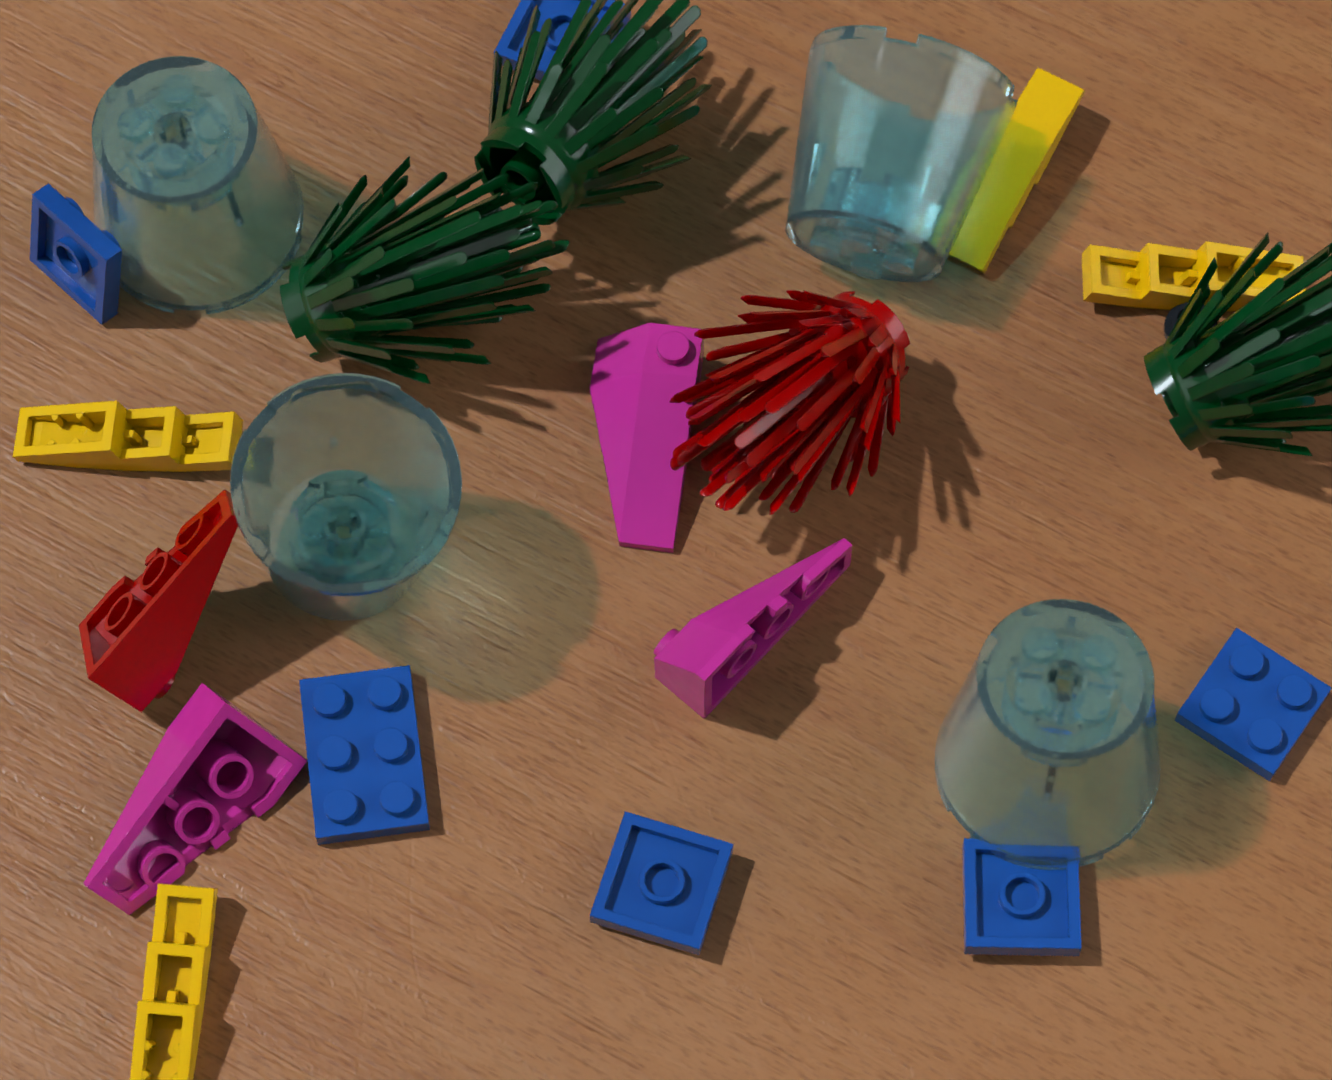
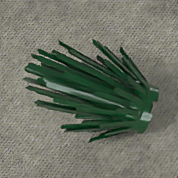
(586, 100)
(415, 271)
(1256, 365)

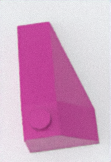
(640, 428)
(731, 638)
(197, 789)

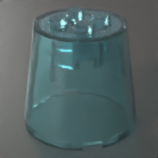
(892, 150)
(192, 187)
(353, 458)
(1046, 770)

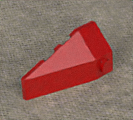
(145, 625)

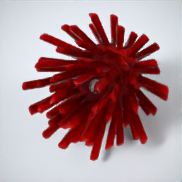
(809, 382)

